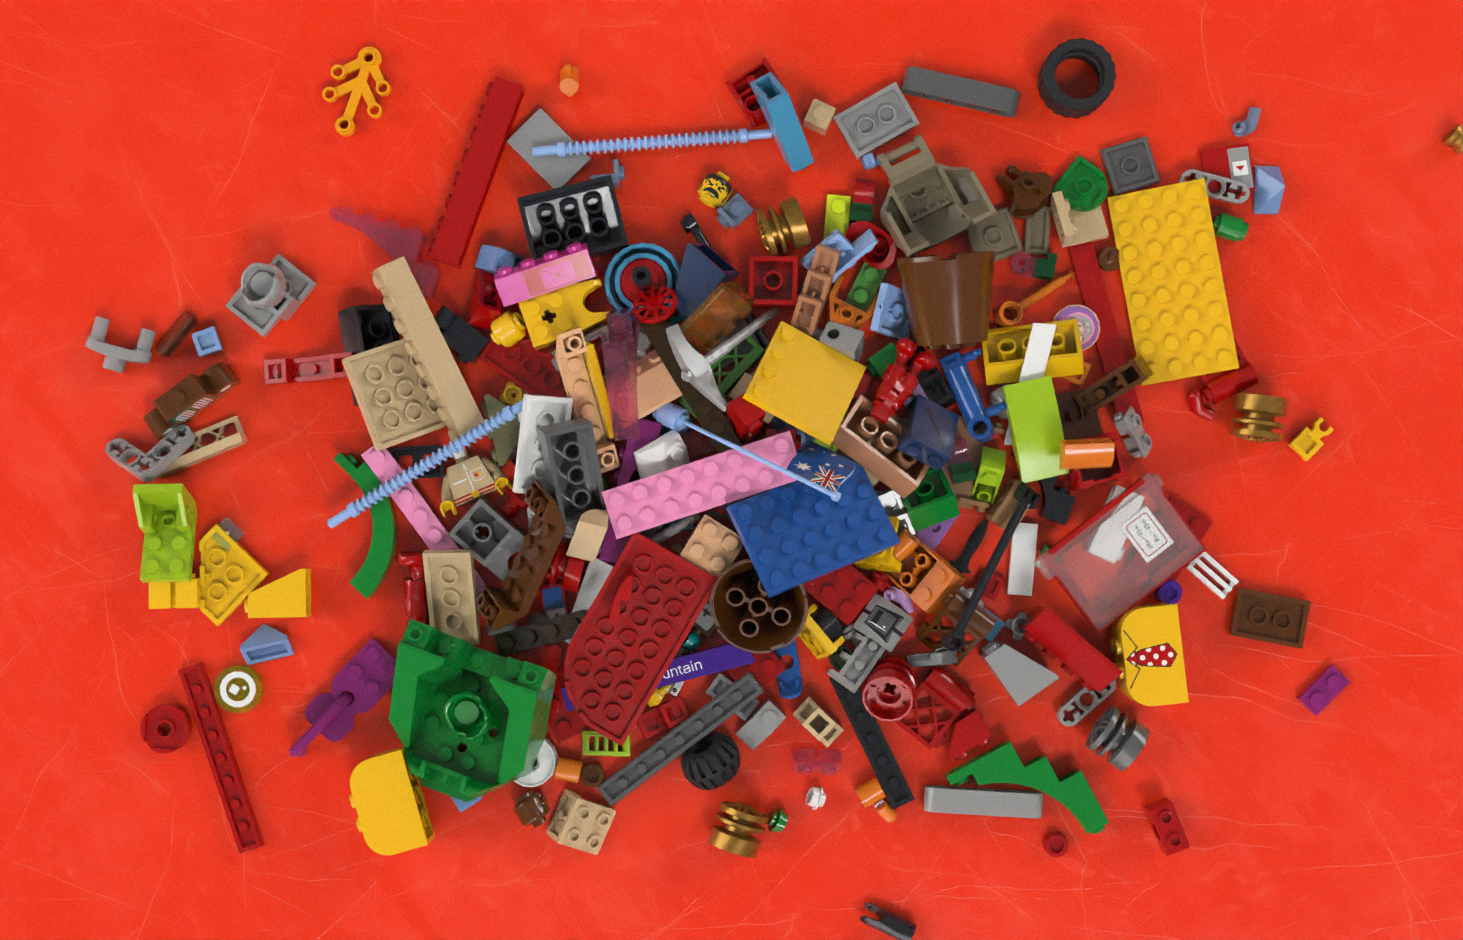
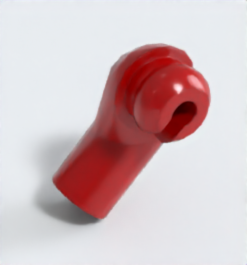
(1197, 406)

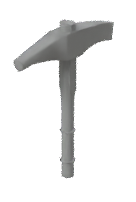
(697, 367)

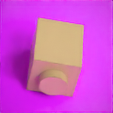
(819, 117)

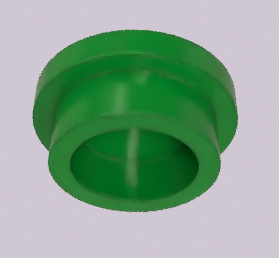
(777, 820)

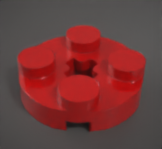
(178, 721)

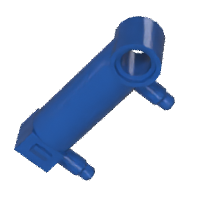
(967, 395)

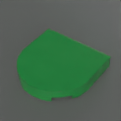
(1082, 185)

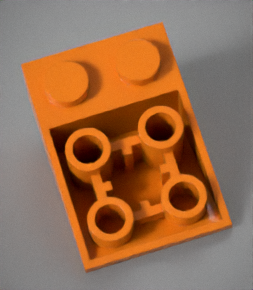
(926, 578)

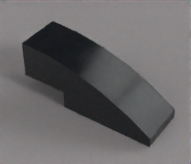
(933, 384)

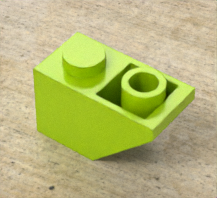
(988, 475)

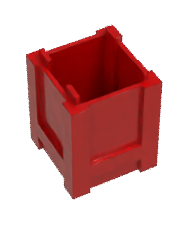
(1085, 478)

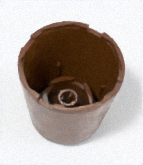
(948, 298)

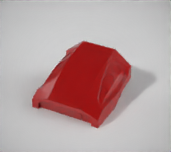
(744, 95)

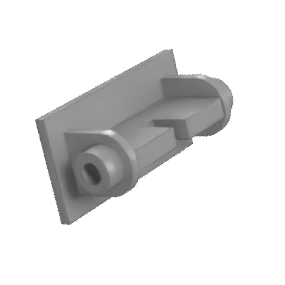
(1138, 442)

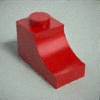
(485, 301)

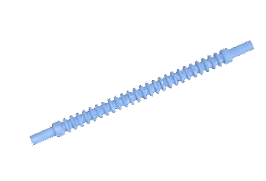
(562, 149)
(354, 509)

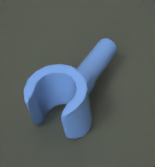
(869, 161)

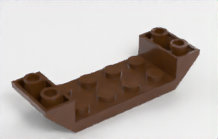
(529, 567)

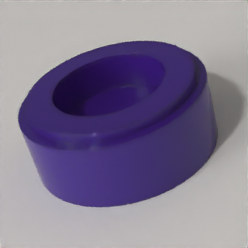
(1169, 592)

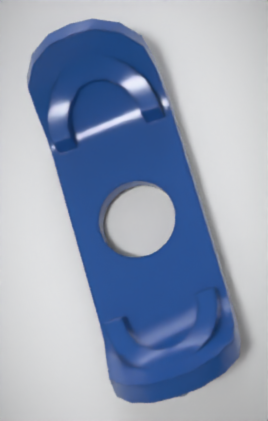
(790, 680)

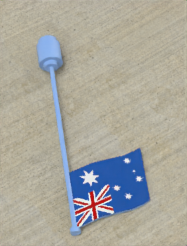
(812, 466)

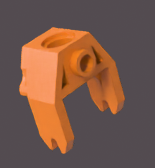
(836, 309)

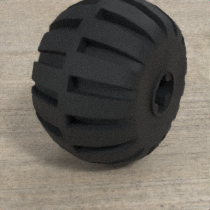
(711, 761)

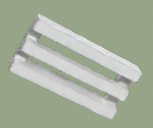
(1227, 587)

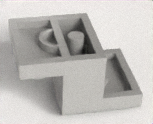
(263, 320)

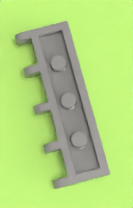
(858, 664)

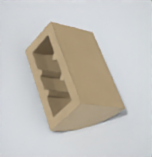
(589, 535)

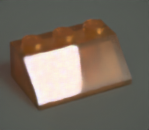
(717, 316)

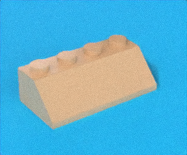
(654, 384)

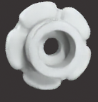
(815, 797)

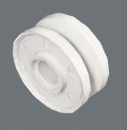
(545, 767)

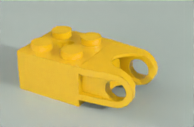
(570, 312)

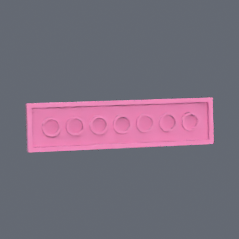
(698, 486)

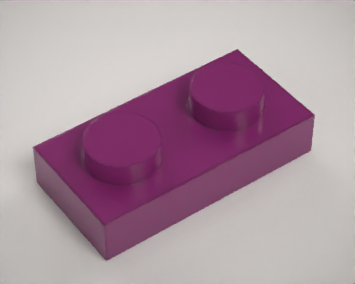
(1323, 690)

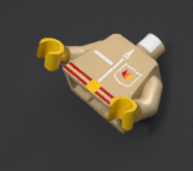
(470, 480)

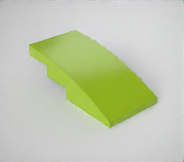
(1035, 428)

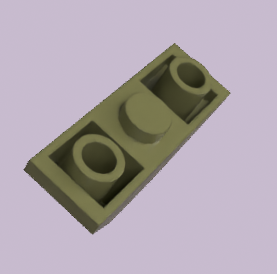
(506, 436)

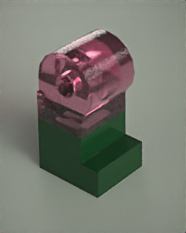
(1025, 265)
(960, 464)

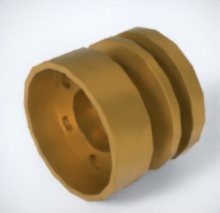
(783, 227)
(1259, 417)
(738, 829)

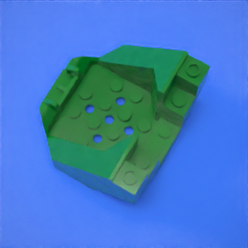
(435, 667)

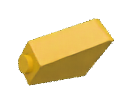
(282, 598)

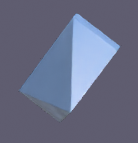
(1269, 190)
(266, 645)

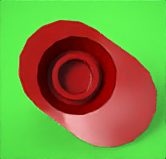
(884, 251)

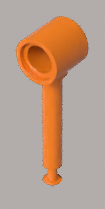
(1017, 308)

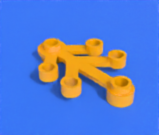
(358, 87)

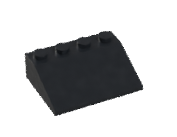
(573, 214)

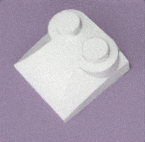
(661, 455)

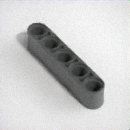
(960, 91)

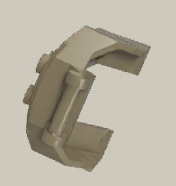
(929, 199)

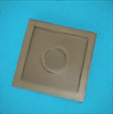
(995, 234)

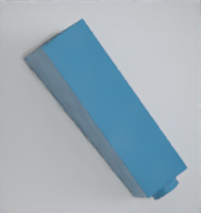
(782, 121)

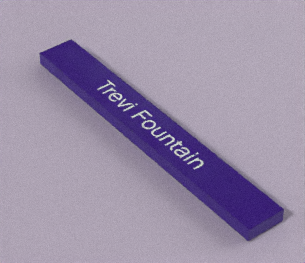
(696, 665)

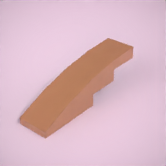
(815, 289)

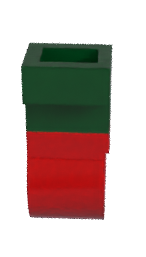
(862, 201)

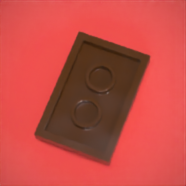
(1269, 617)

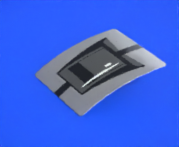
(883, 622)

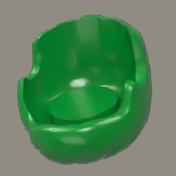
(468, 714)

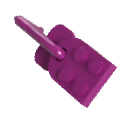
(367, 677)

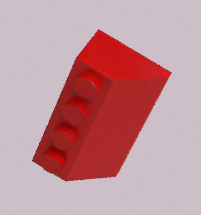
(1070, 649)

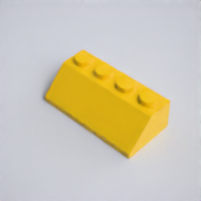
(1007, 348)

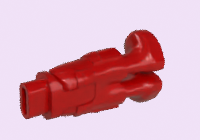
(897, 383)
(414, 586)

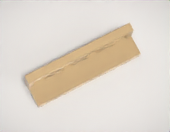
(211, 450)

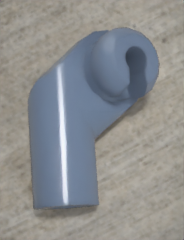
(1248, 125)

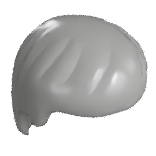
(263, 285)

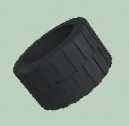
(1086, 51)

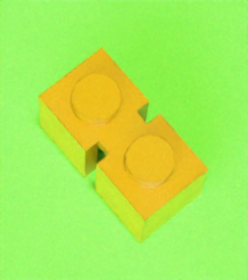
(175, 594)

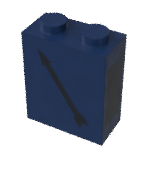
(928, 432)

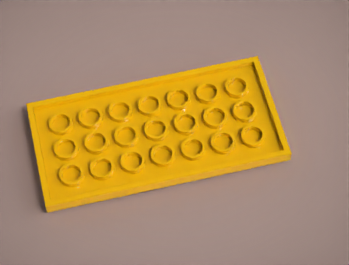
(1173, 281)

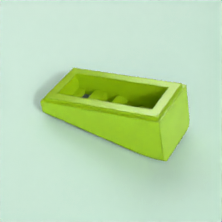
(606, 752)

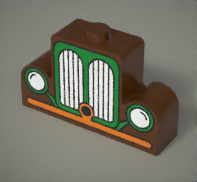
(190, 398)

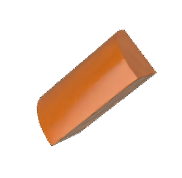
(1086, 453)

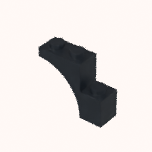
(1055, 503)

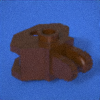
(1027, 192)

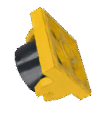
(821, 632)

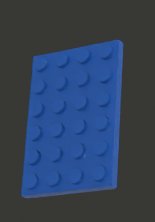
(804, 534)

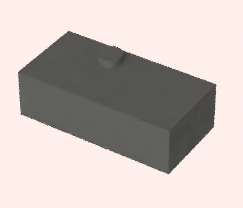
(572, 467)

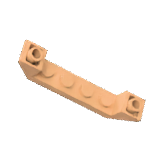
(578, 387)

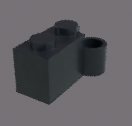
(460, 336)

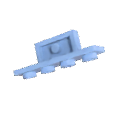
(850, 251)

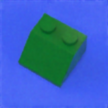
(931, 501)

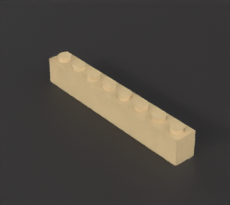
(427, 347)

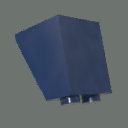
(700, 276)

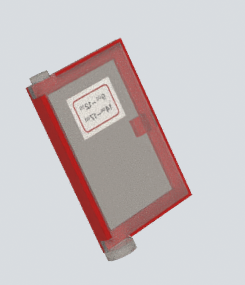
(1121, 552)

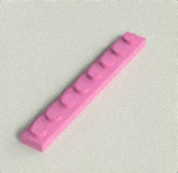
(415, 506)

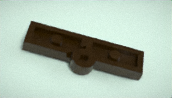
(539, 632)

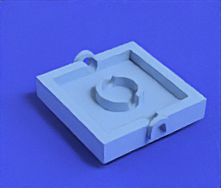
(891, 313)

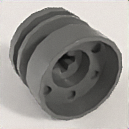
(1113, 735)

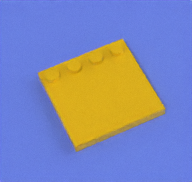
(804, 383)

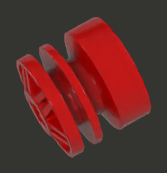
(566, 567)
(890, 689)

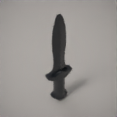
(972, 545)

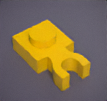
(1308, 441)

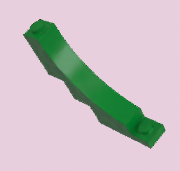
(1004, 766)

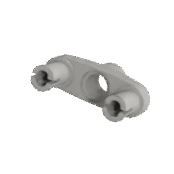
(115, 356)

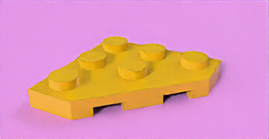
(226, 576)

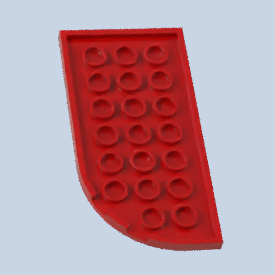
(619, 666)

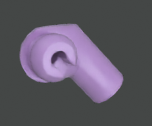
(897, 595)

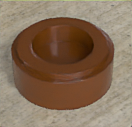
(592, 774)

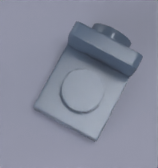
(734, 212)

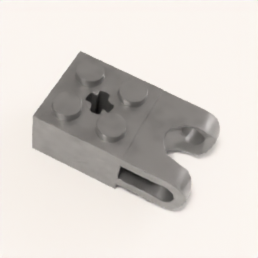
(492, 549)

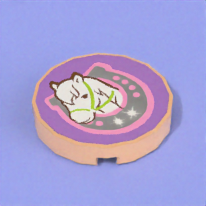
(1087, 322)

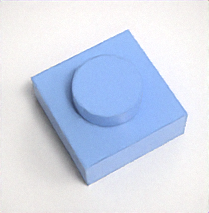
(207, 341)

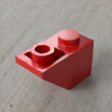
(965, 734)

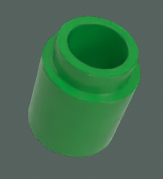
(1230, 227)

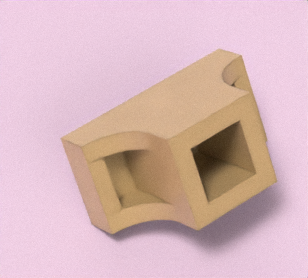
(817, 721)

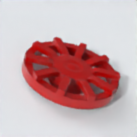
(655, 304)

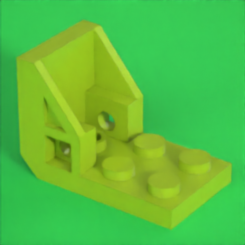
(169, 527)

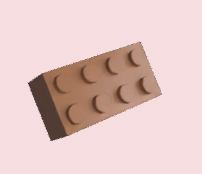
(875, 448)

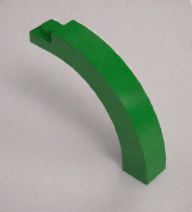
(384, 531)

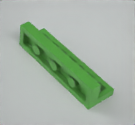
(735, 375)

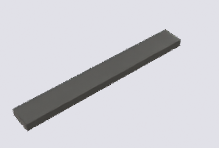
(680, 738)

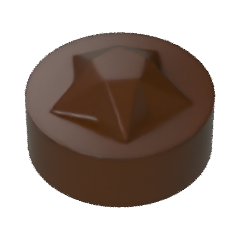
(1108, 259)

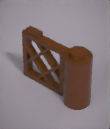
(978, 626)

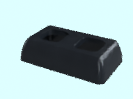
(417, 453)

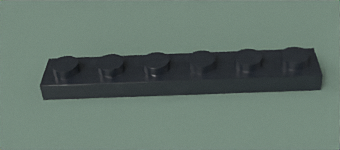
(875, 746)

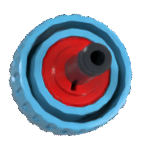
(637, 270)

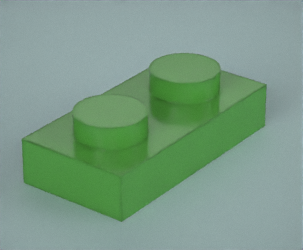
(865, 287)

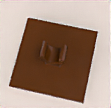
(1073, 418)

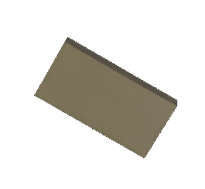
(1037, 233)

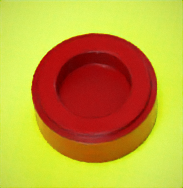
(1055, 844)

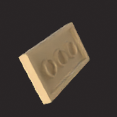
(452, 593)

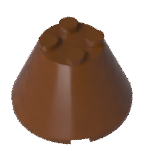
(749, 616)

